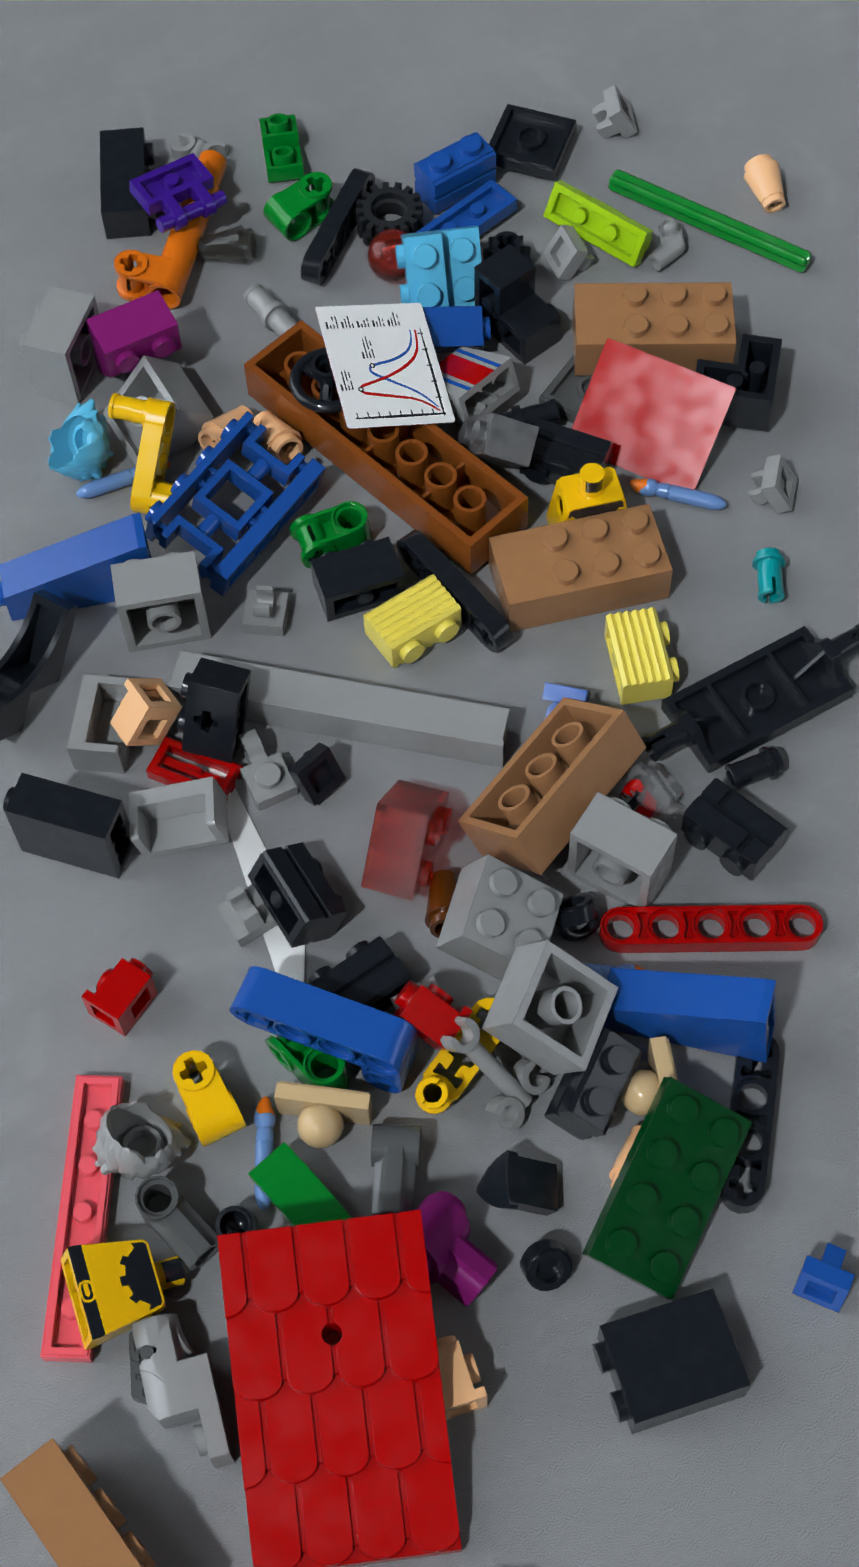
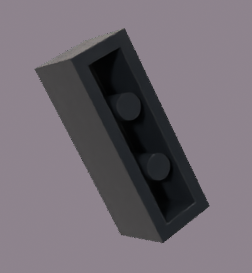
(123, 158)

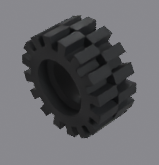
(388, 201)

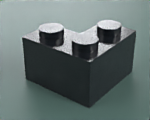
(517, 315)
(753, 379)

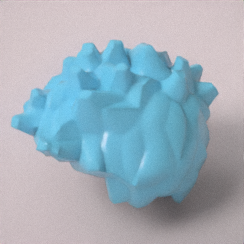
(81, 444)

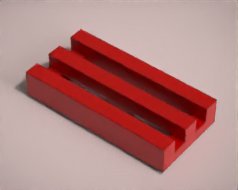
(168, 777)

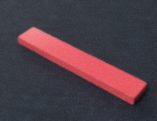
(82, 1211)

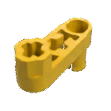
(158, 424)
(449, 1093)

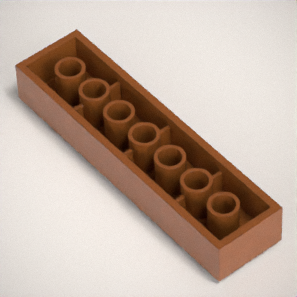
(408, 467)

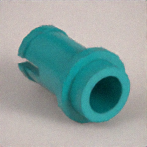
(769, 574)

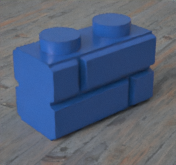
(454, 172)

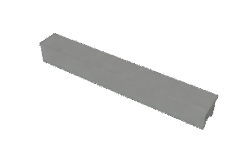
(366, 712)

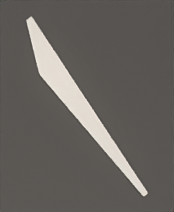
(248, 848)

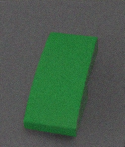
(281, 147)
(295, 1189)

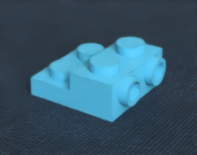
(439, 266)

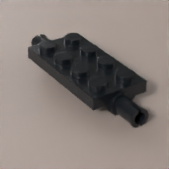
(756, 698)

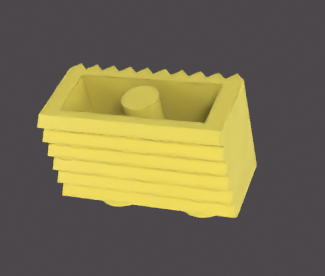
(413, 621)
(639, 655)

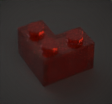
(402, 834)

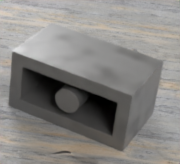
(499, 440)

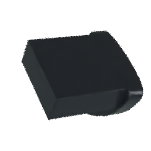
(520, 1184)

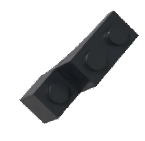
(34, 657)

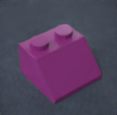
(130, 332)

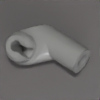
(671, 244)

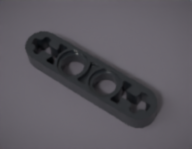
(335, 228)
(476, 611)
(760, 1127)

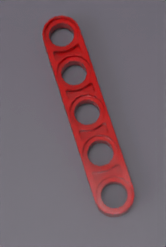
(728, 916)

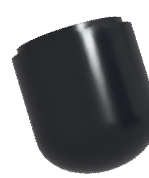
(235, 1220)

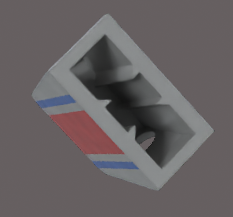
(477, 381)

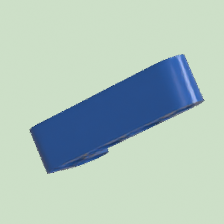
(329, 1023)

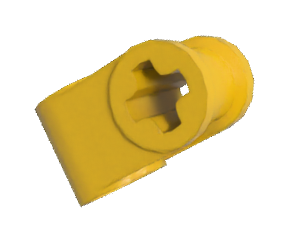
(207, 1102)

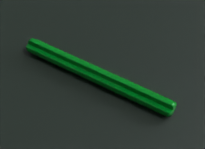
(710, 221)

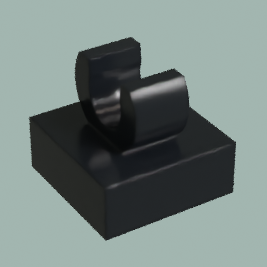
(316, 773)

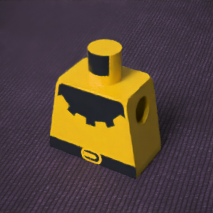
(585, 494)
(116, 1286)

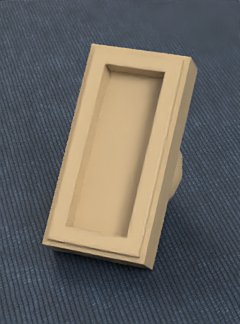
(645, 1083)
(322, 1110)

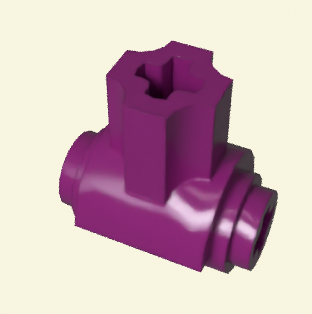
(449, 1253)

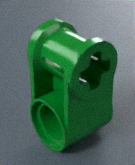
(299, 209)
(331, 530)
(306, 1063)

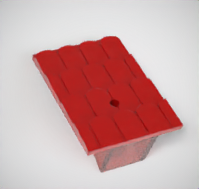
(348, 1436)

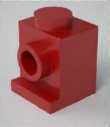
(121, 995)
(429, 1012)

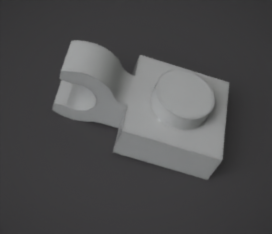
(265, 776)

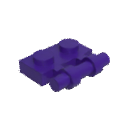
(173, 184)

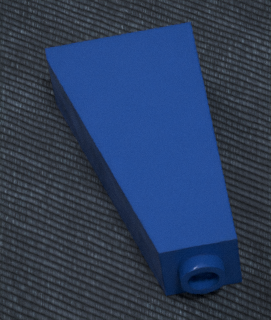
(457, 327)
(74, 567)
(696, 1010)

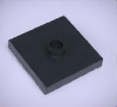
(531, 141)

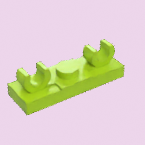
(598, 223)

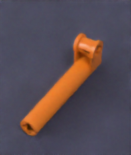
(173, 268)

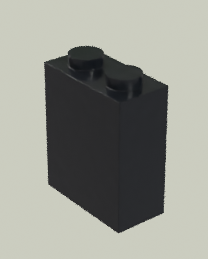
(69, 824)
(670, 1361)

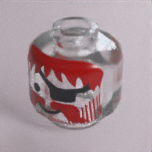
(653, 791)

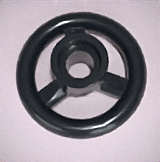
(317, 366)

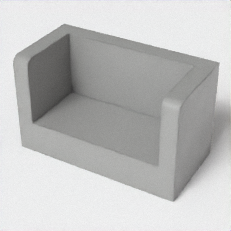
(92, 739)
(178, 817)

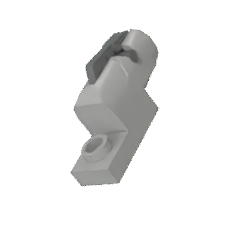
(178, 1386)

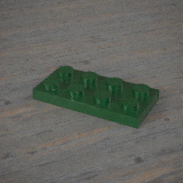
(667, 1188)

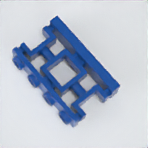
(261, 522)

